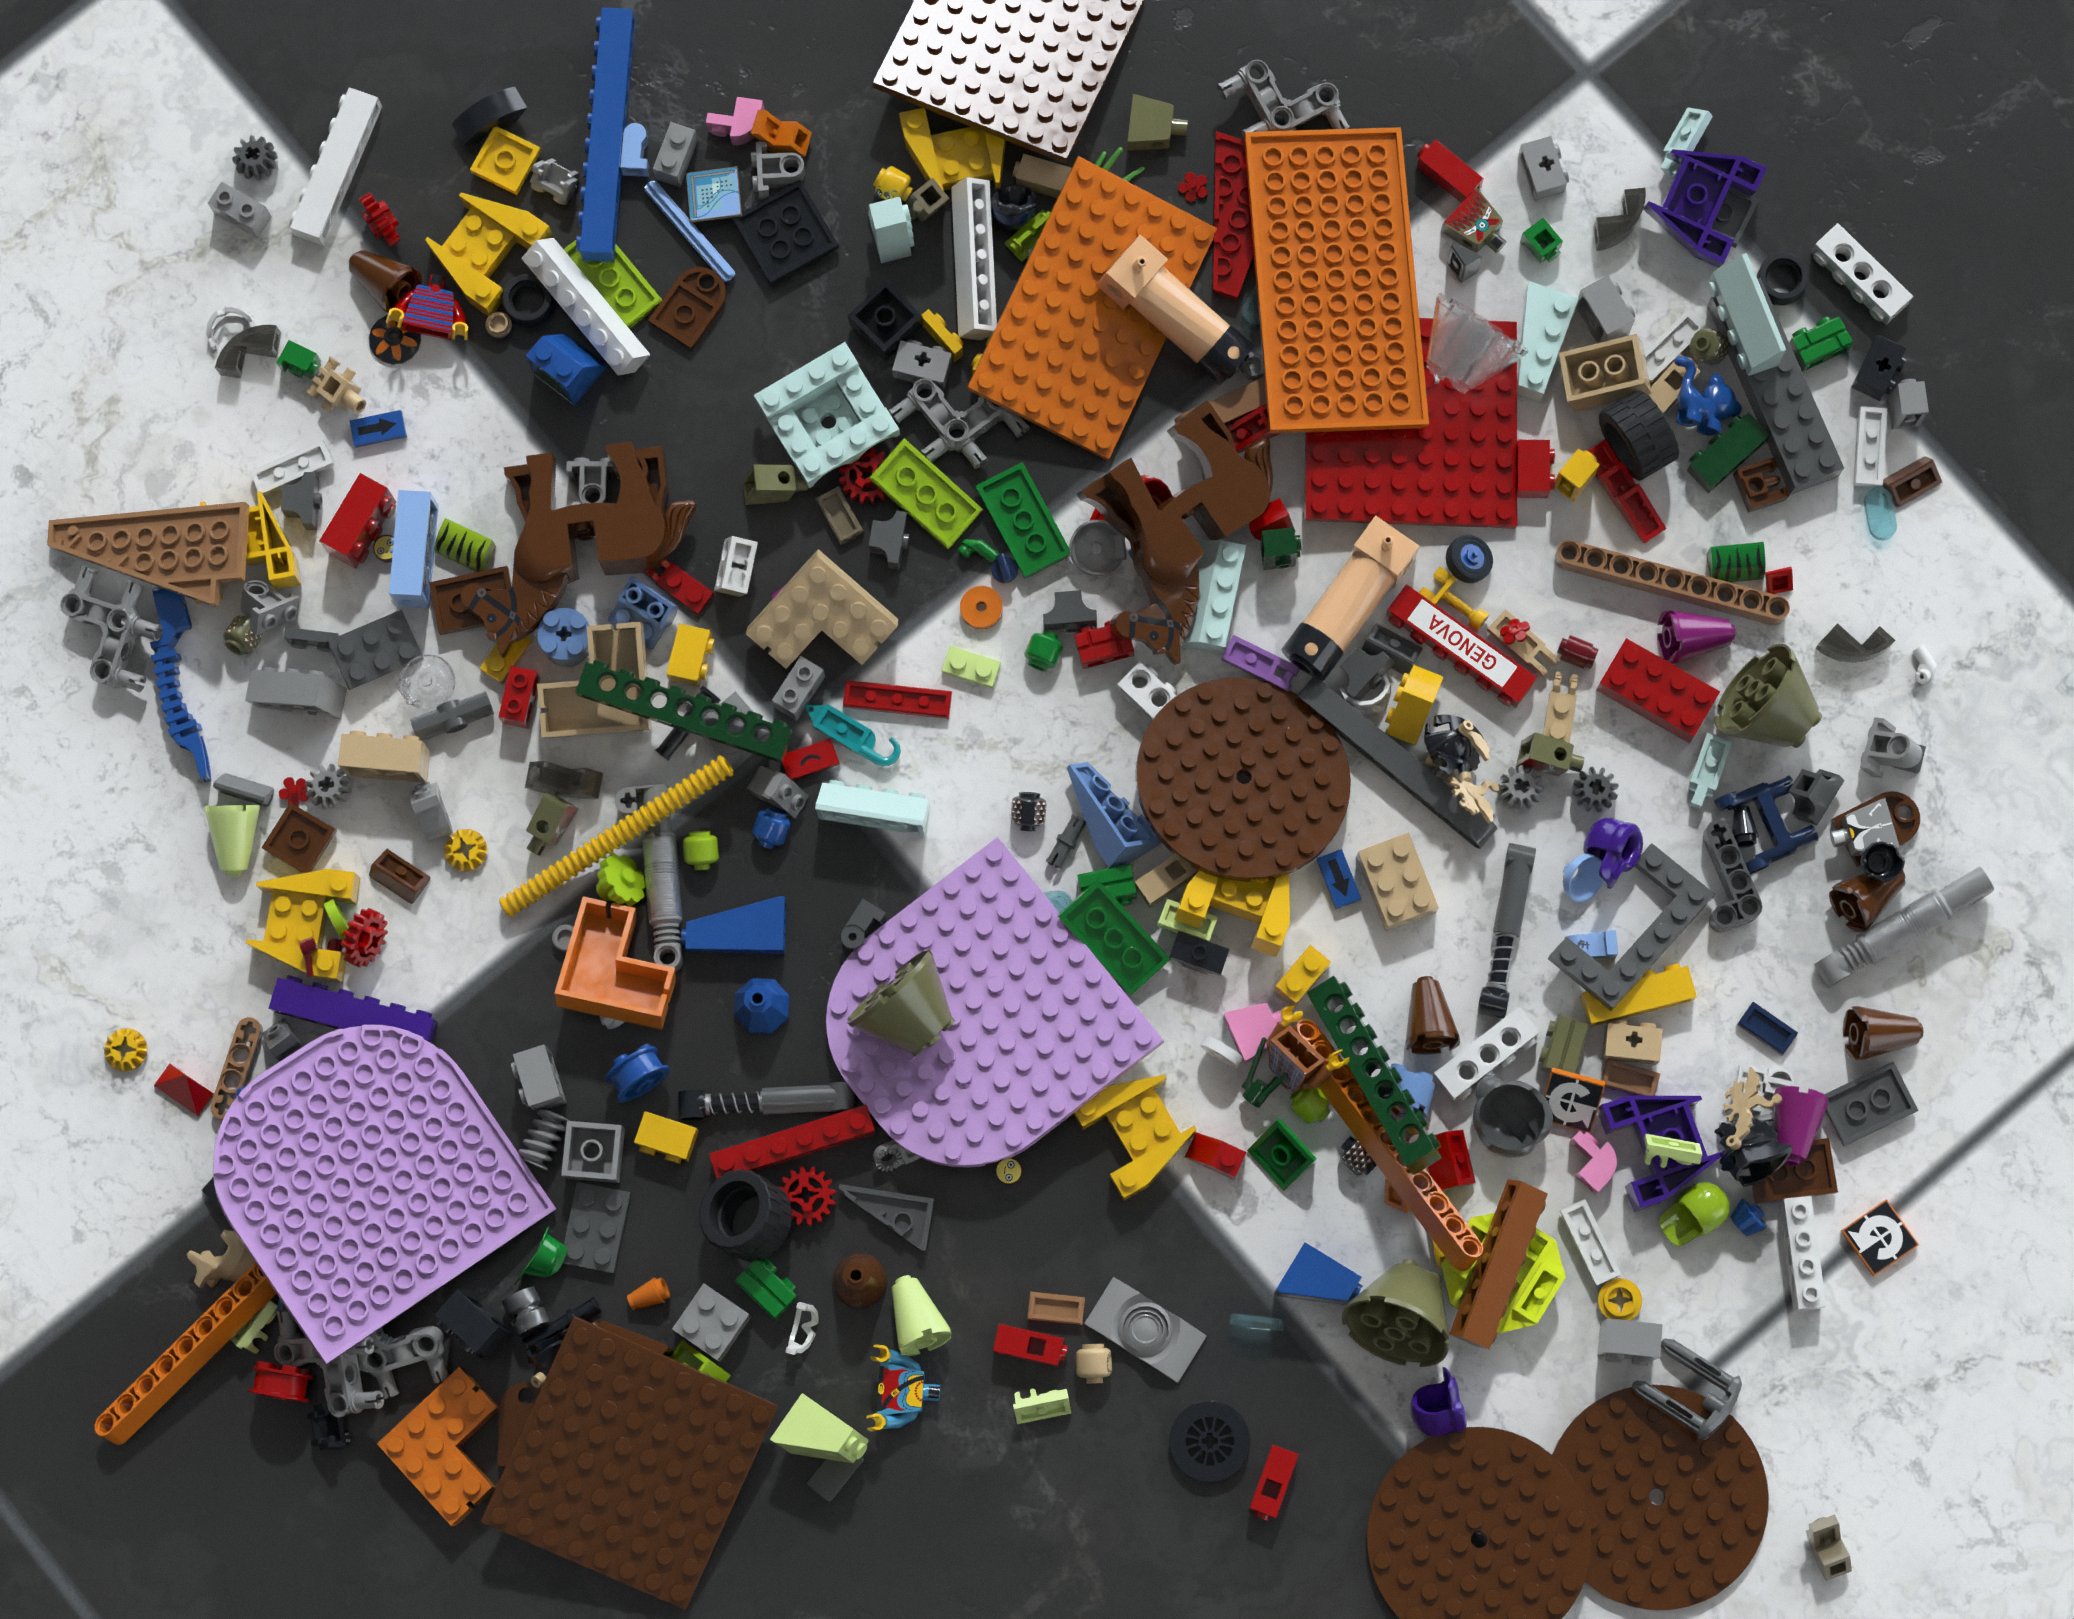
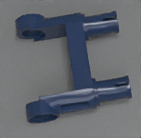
(1764, 799)

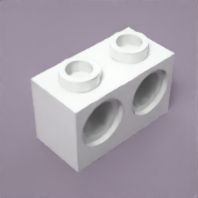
(735, 566)
(1142, 697)

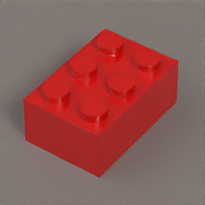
(358, 521)

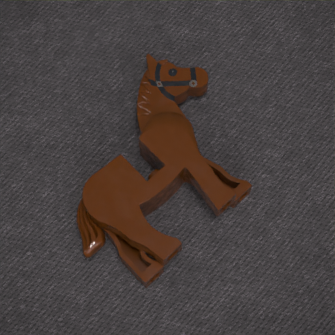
(628, 534)
(1161, 543)

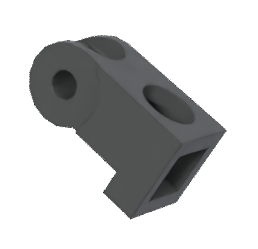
(860, 923)

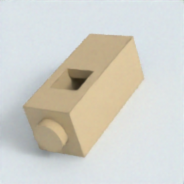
(1041, 175)
(1667, 387)
(1164, 879)

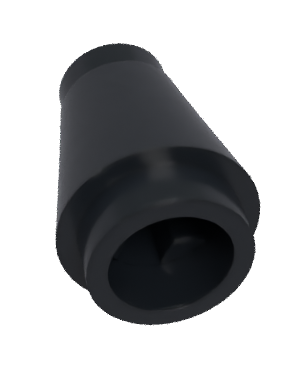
(1744, 827)

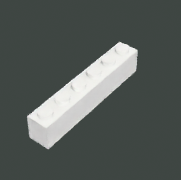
(335, 166)
(974, 258)
(585, 306)

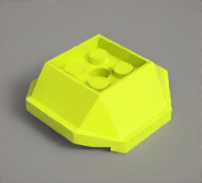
(1536, 1280)

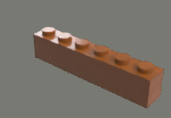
(1499, 1264)

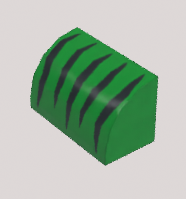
(1737, 562)

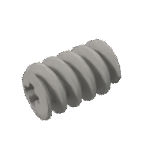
(542, 1138)

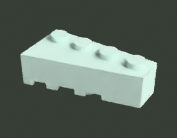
(891, 229)
(1543, 331)

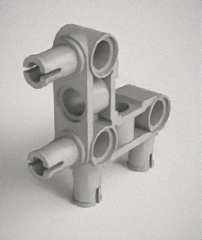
(1270, 102)
(944, 420)
(116, 641)
(402, 1352)
(341, 1375)

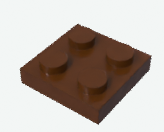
(299, 839)

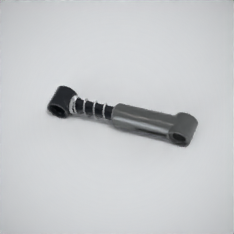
(1507, 926)
(775, 1100)

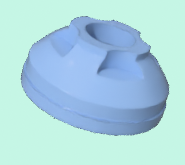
(1587, 880)

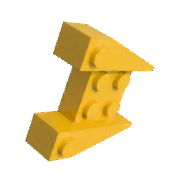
(952, 154)
(482, 244)
(269, 545)
(1257, 901)
(300, 913)
(1141, 1127)

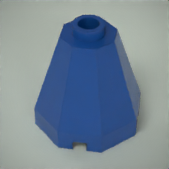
(767, 1015)

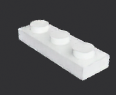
(1671, 344)
(1870, 446)
(291, 467)
(1590, 1242)

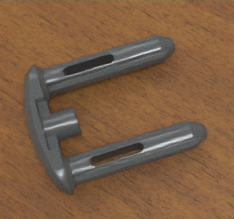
(1719, 1408)

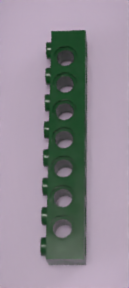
(590, 688)
(1414, 1155)

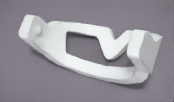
(219, 316)
(1371, 704)
(794, 1347)

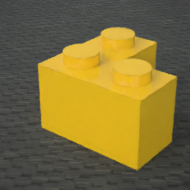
(1414, 703)

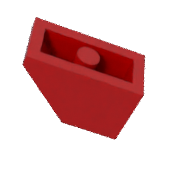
(1216, 1155)

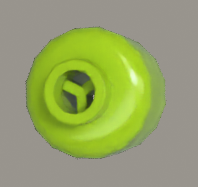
(700, 849)
(1310, 1105)

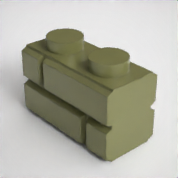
(1565, 1044)

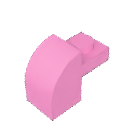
(739, 125)
(1601, 1164)

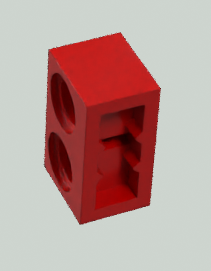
(519, 697)

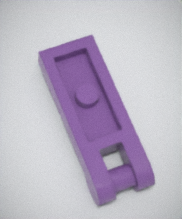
(1259, 662)

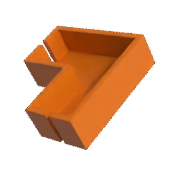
(602, 978)
(430, 1442)

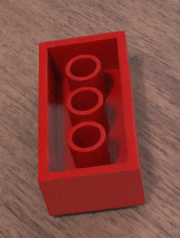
(1658, 690)

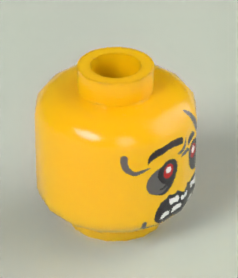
(892, 184)

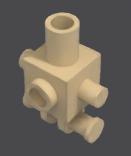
(337, 388)

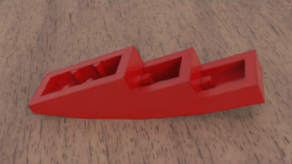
(1625, 493)

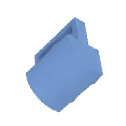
(644, 605)

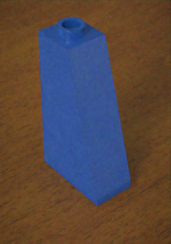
(742, 930)

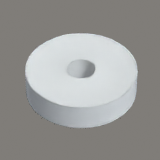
(1221, 1051)

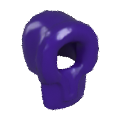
(1617, 846)
(1438, 1408)

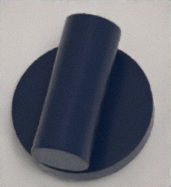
(1004, 569)

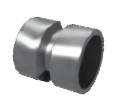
(525, 1311)

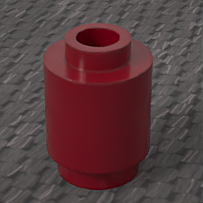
(1577, 652)

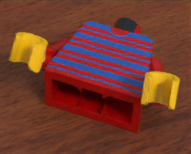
(430, 311)

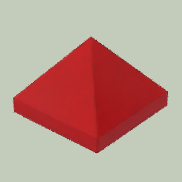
(1779, 580)

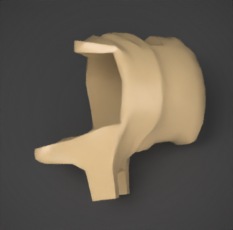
(228, 1266)

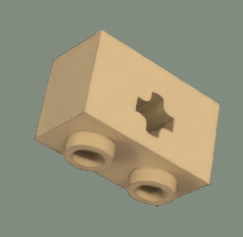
(1618, 1049)

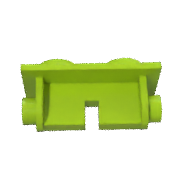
(1027, 236)

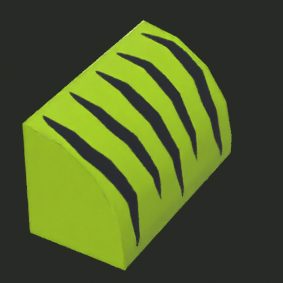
(464, 546)

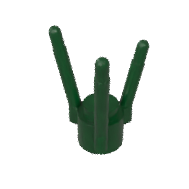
(1258, 1091)

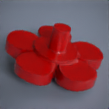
(1193, 186)
(1516, 631)
(294, 791)

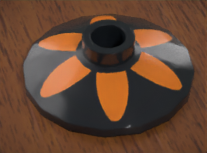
(396, 350)

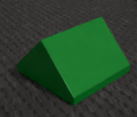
(1282, 1154)

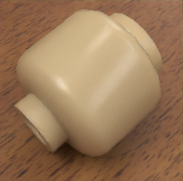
(1093, 1363)

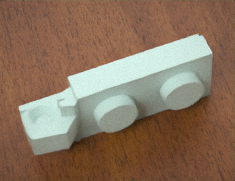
(1685, 136)
(1708, 768)

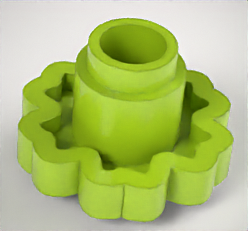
(620, 880)

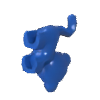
(1704, 410)

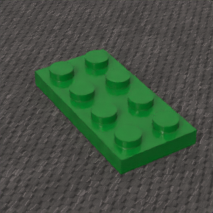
(1023, 520)
(1114, 937)

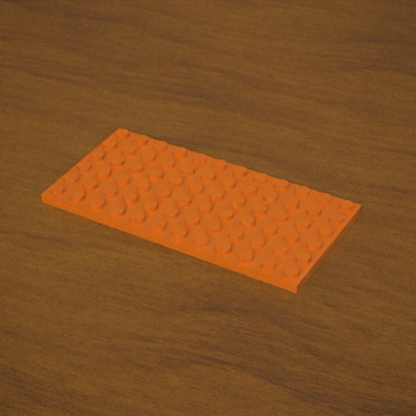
(1335, 280)

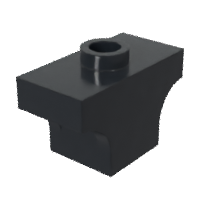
(1199, 954)

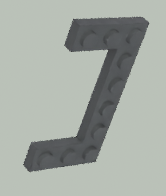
(1612, 985)

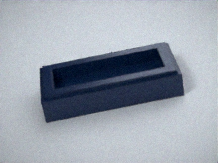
(1767, 1028)

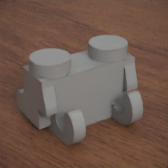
(554, 179)

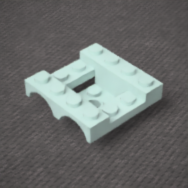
(810, 394)

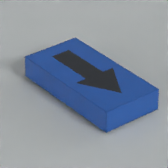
(378, 428)
(1338, 879)

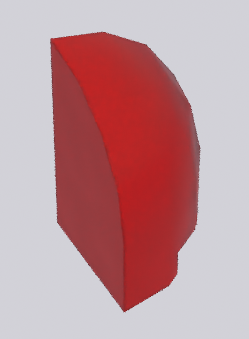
(1272, 518)

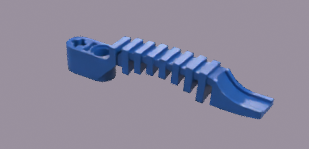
(183, 727)

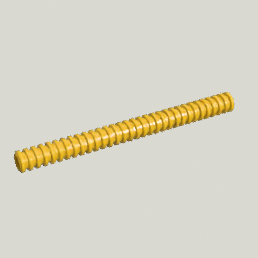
(616, 836)

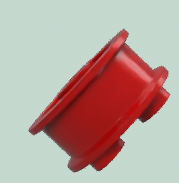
(280, 1381)

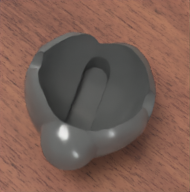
(1510, 1116)

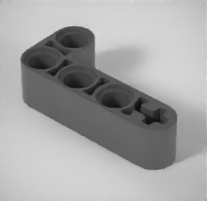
(1726, 873)

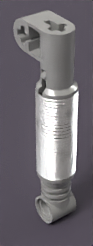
(660, 873)
(1905, 926)

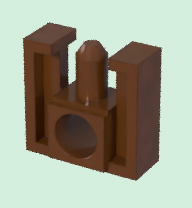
(1753, 474)

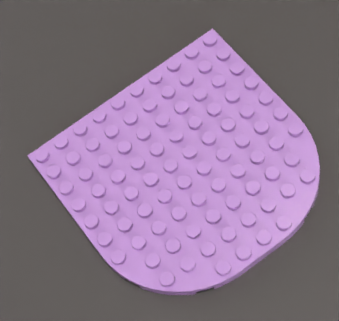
(1031, 1012)
(367, 1179)

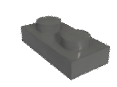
(302, 638)

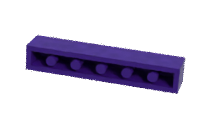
(343, 1010)

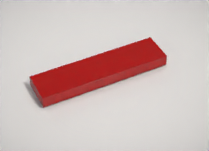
(897, 699)

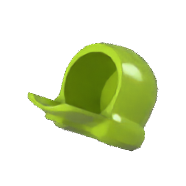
(1706, 1203)

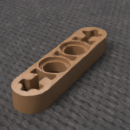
(231, 1067)

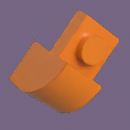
(781, 135)

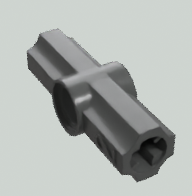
(452, 716)

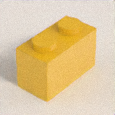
(1576, 474)
(690, 654)
(1302, 975)
(666, 1137)

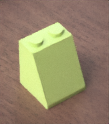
(818, 1434)

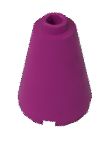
(1692, 635)
(1798, 1120)

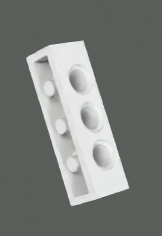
(1859, 260)
(1515, 1023)
(1802, 1253)

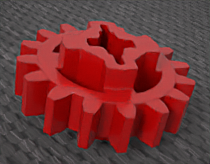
(379, 219)
(862, 485)
(364, 937)
(820, 1194)

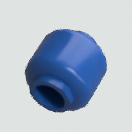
(771, 827)

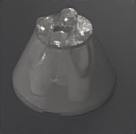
(1468, 346)

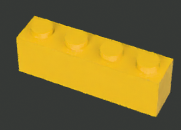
(1648, 995)

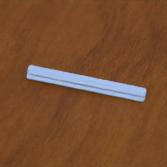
(689, 231)

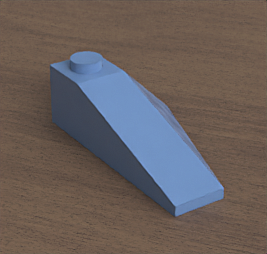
(1113, 827)

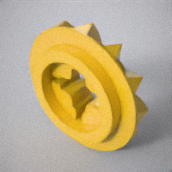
(476, 855)
(132, 1059)
(1627, 1290)

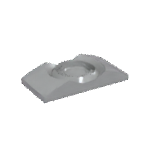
(1145, 1329)

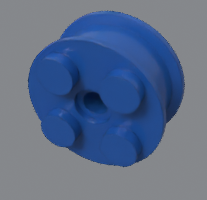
(637, 1073)

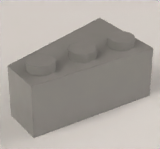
(295, 691)

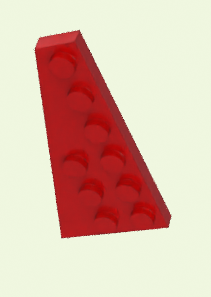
(1232, 218)

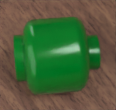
(1043, 650)

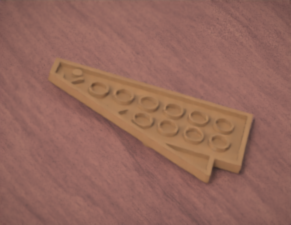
(170, 548)

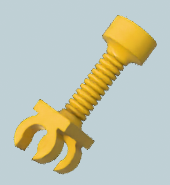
(1476, 617)

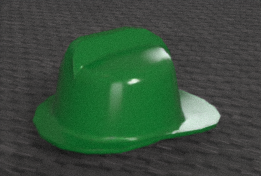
(547, 1258)

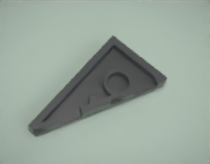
(903, 1213)

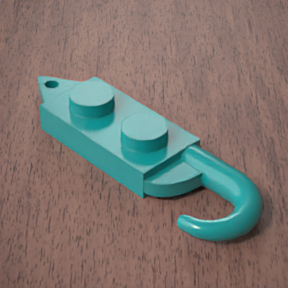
(850, 733)

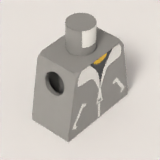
(1865, 827)

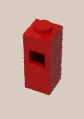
(1448, 171)
(1029, 1345)
(1273, 1483)

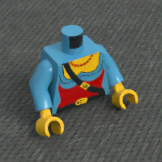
(900, 1390)

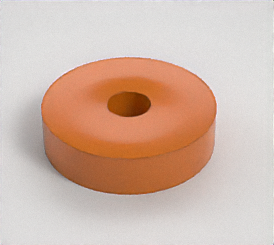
(975, 618)

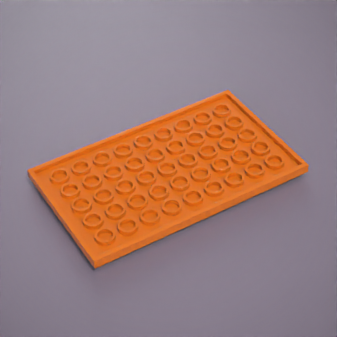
(1062, 344)

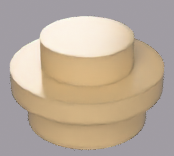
(498, 324)

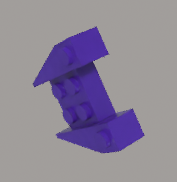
(1697, 197)
(1659, 1117)

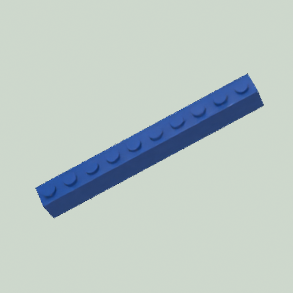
(607, 127)

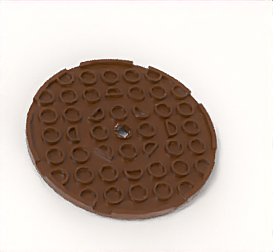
(1235, 828)
(1490, 1485)
(1709, 1511)

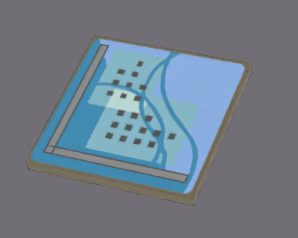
(714, 194)

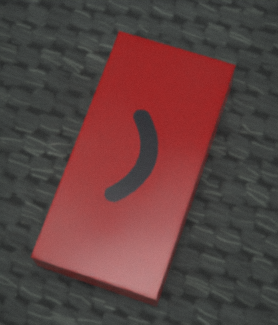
(810, 759)

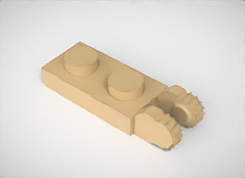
(1524, 650)
(1560, 709)

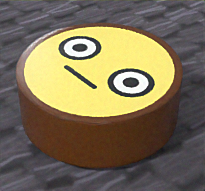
(382, 548)
(1008, 1171)

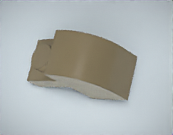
(1828, 1547)

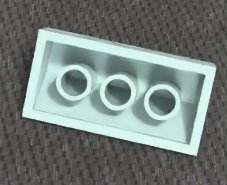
(1746, 316)
(1218, 587)
(873, 808)

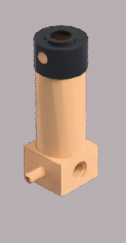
(1175, 310)
(1375, 566)

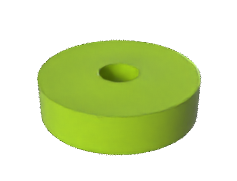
(336, 916)

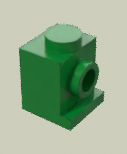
(1542, 233)
(299, 360)

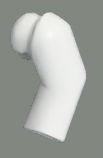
(1926, 667)

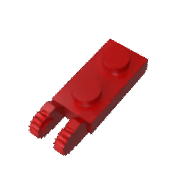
(682, 586)

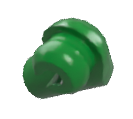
(977, 546)

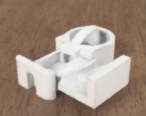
(1767, 1079)

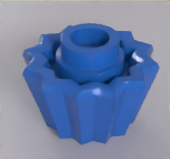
(1748, 1218)

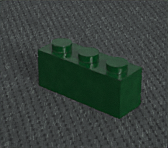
(1727, 451)

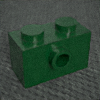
(1280, 548)

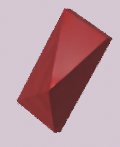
(183, 1089)

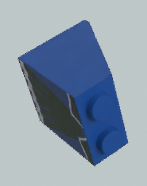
(565, 365)

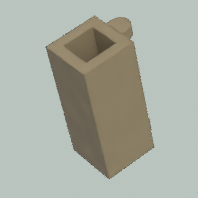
(926, 201)

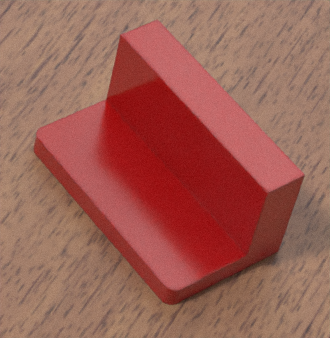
(1455, 1165)

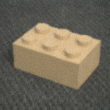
(1604, 372)
(384, 757)
(1397, 882)

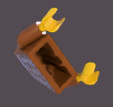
(1296, 1057)

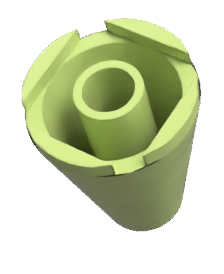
(232, 835)
(917, 1318)

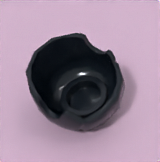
(1882, 862)

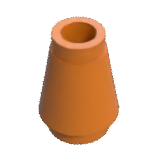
(649, 1294)

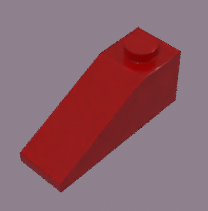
(1250, 429)

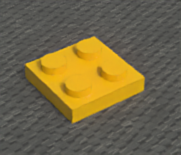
(505, 160)

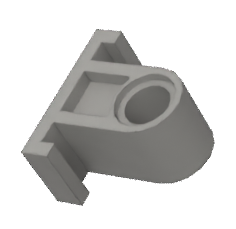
(772, 169)
(592, 477)
(267, 606)
(1886, 748)
(778, 791)
(430, 811)

